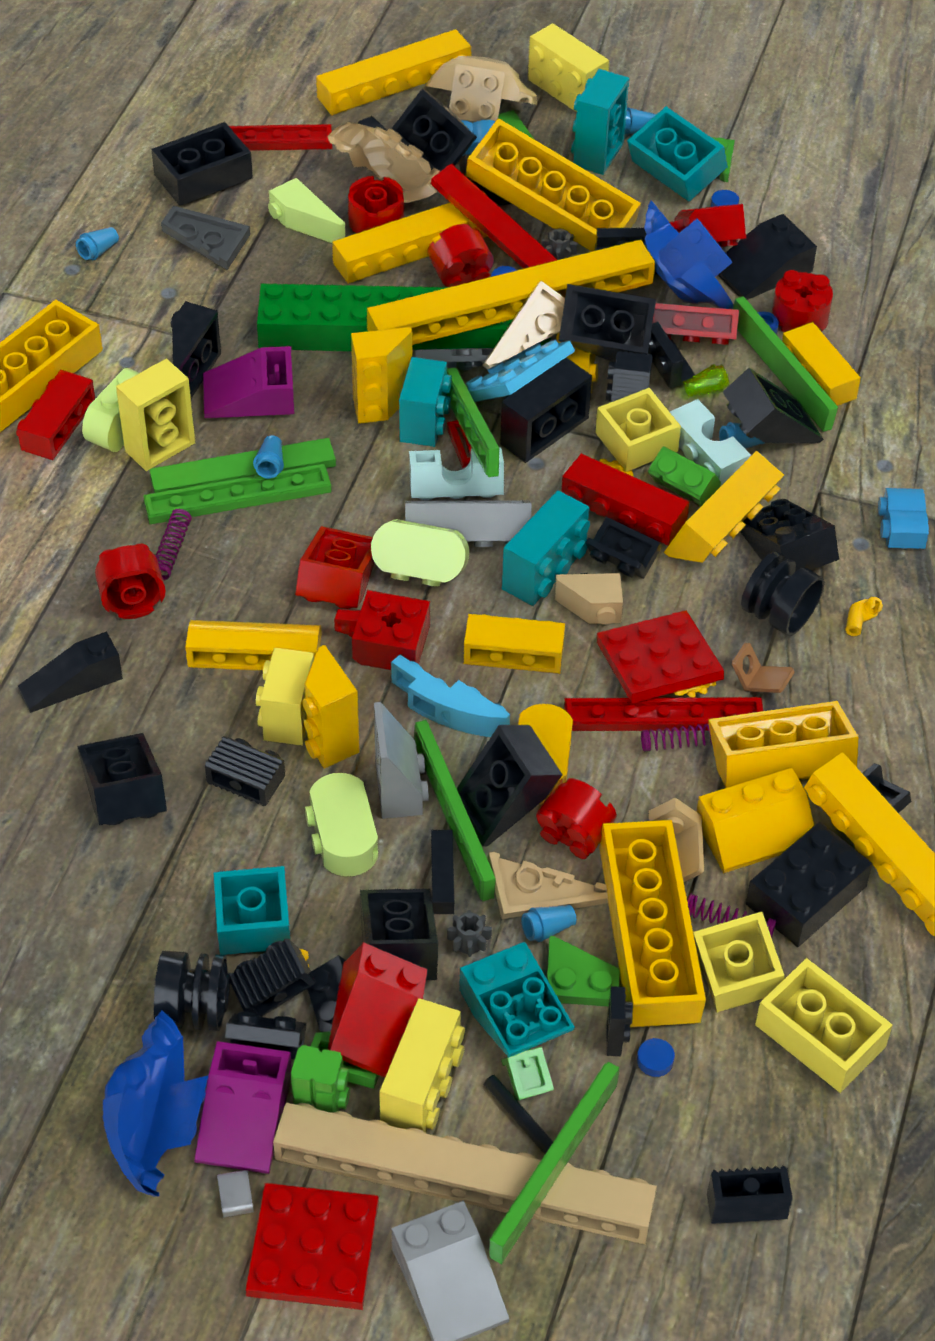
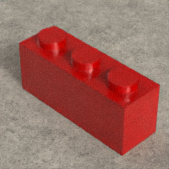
(55, 414)

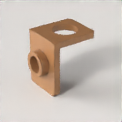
(760, 678)

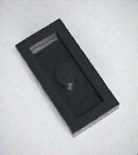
(618, 1021)

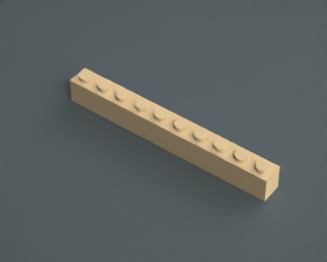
(460, 1171)

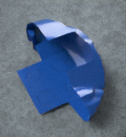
(687, 259)
(151, 1105)

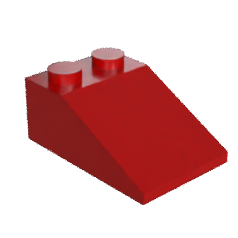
(335, 568)
(374, 1007)

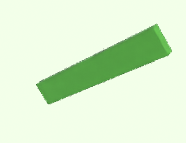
(785, 365)
(473, 425)
(238, 466)
(238, 493)
(455, 812)
(553, 1163)

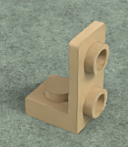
(688, 835)

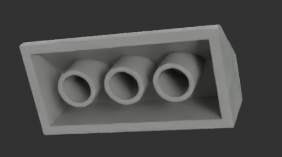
(476, 519)

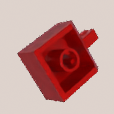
(723, 222)
(386, 628)

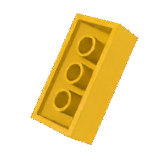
(726, 510)
(780, 740)

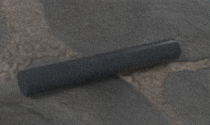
(518, 1113)

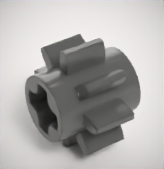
(560, 244)
(469, 933)

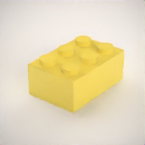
(562, 63)
(156, 414)
(823, 1025)
(422, 1067)

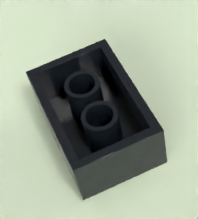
(202, 163)
(545, 409)
(809, 883)

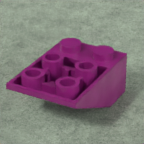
(251, 385)
(243, 1106)

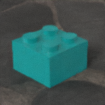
(424, 401)
(251, 909)

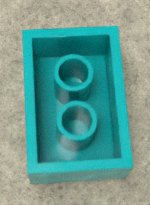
(600, 121)
(677, 153)
(545, 548)

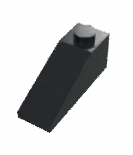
(73, 672)

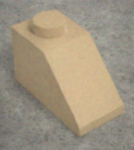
(591, 596)

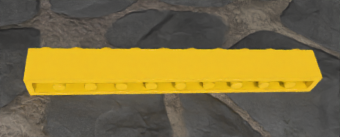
(502, 296)

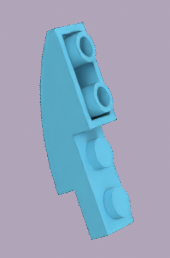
(454, 707)

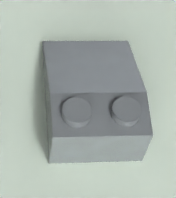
(397, 767)
(449, 1274)

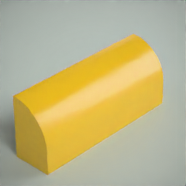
(245, 643)

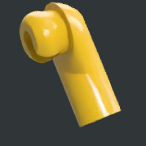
(861, 612)

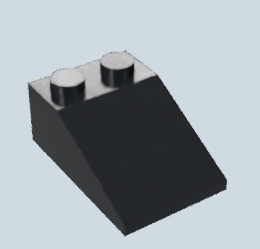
(434, 131)
(766, 256)
(606, 321)
(195, 342)
(769, 411)
(122, 779)
(507, 781)
(401, 925)

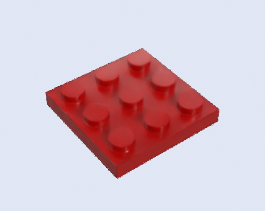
(659, 656)
(313, 1246)

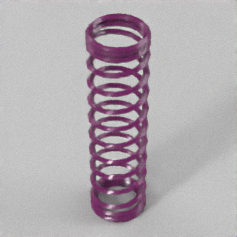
(163, 567)
(646, 740)
(692, 901)

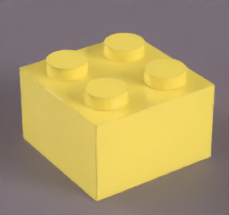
(637, 428)
(283, 695)
(738, 961)

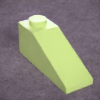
(304, 212)

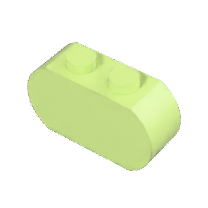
(102, 417)
(419, 551)
(342, 824)

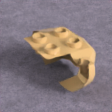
(479, 86)
(378, 152)

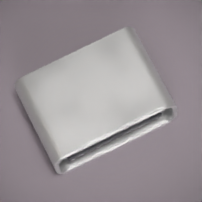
(235, 1193)

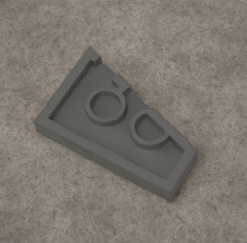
(208, 235)
(471, 356)

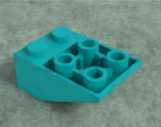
(513, 1000)

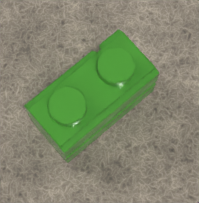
(683, 476)
(320, 1079)

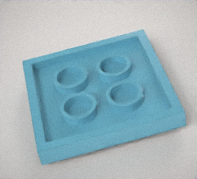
(518, 371)

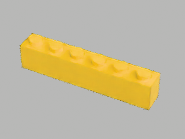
(388, 72)
(394, 242)
(877, 833)

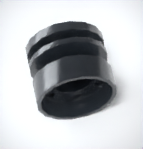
(782, 593)
(192, 991)

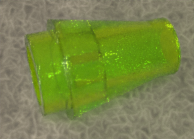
(708, 381)

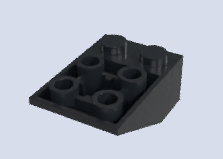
(793, 533)

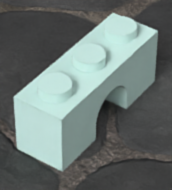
(696, 431)
(433, 480)

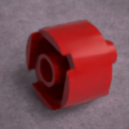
(374, 203)
(460, 256)
(802, 300)
(129, 581)
(574, 817)

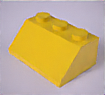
(379, 371)
(330, 711)
(755, 819)

